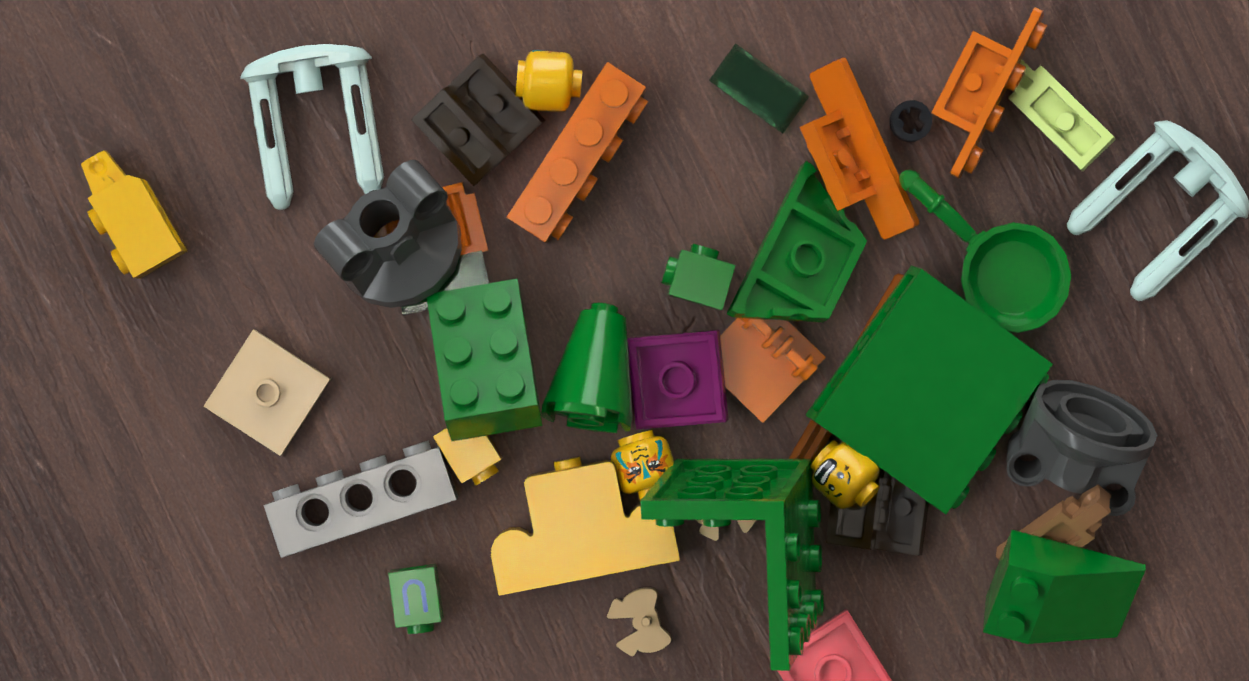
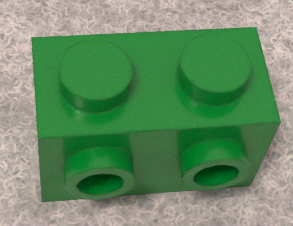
(698, 277)

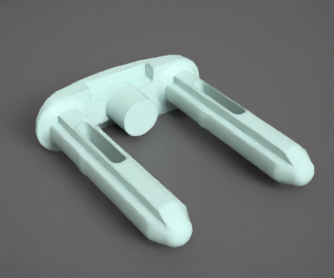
(305, 65)
(1202, 168)

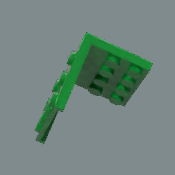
(756, 490)

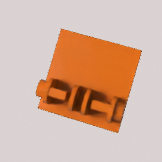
(766, 362)

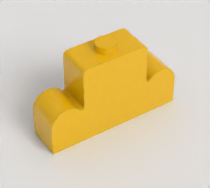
(577, 531)

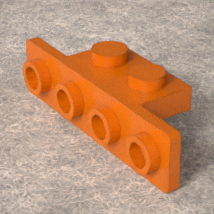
(978, 85)
(853, 152)

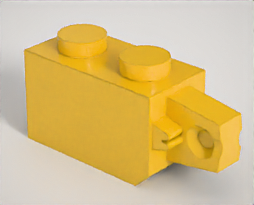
(131, 217)

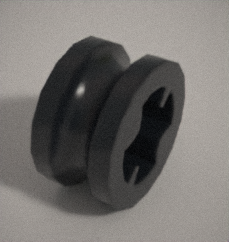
(897, 124)

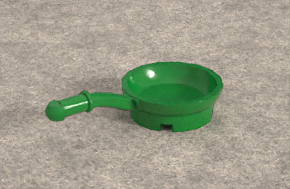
(1010, 271)

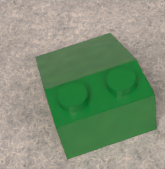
(1058, 592)

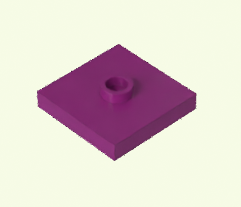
(677, 379)

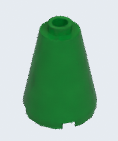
(593, 374)

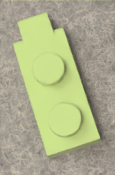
(1060, 117)

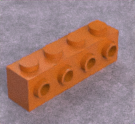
(576, 153)

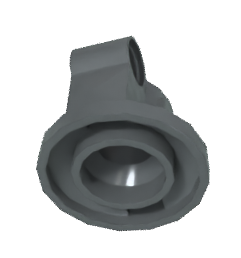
(408, 261)
(1082, 441)

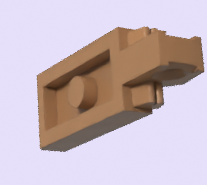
(1071, 520)

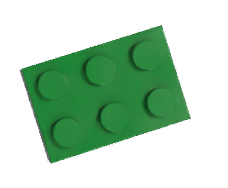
(484, 360)

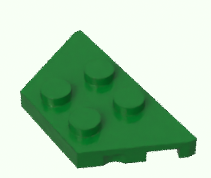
(801, 258)

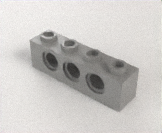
(296, 533)

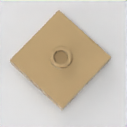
(267, 392)

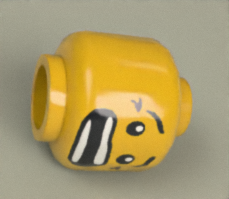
(844, 475)

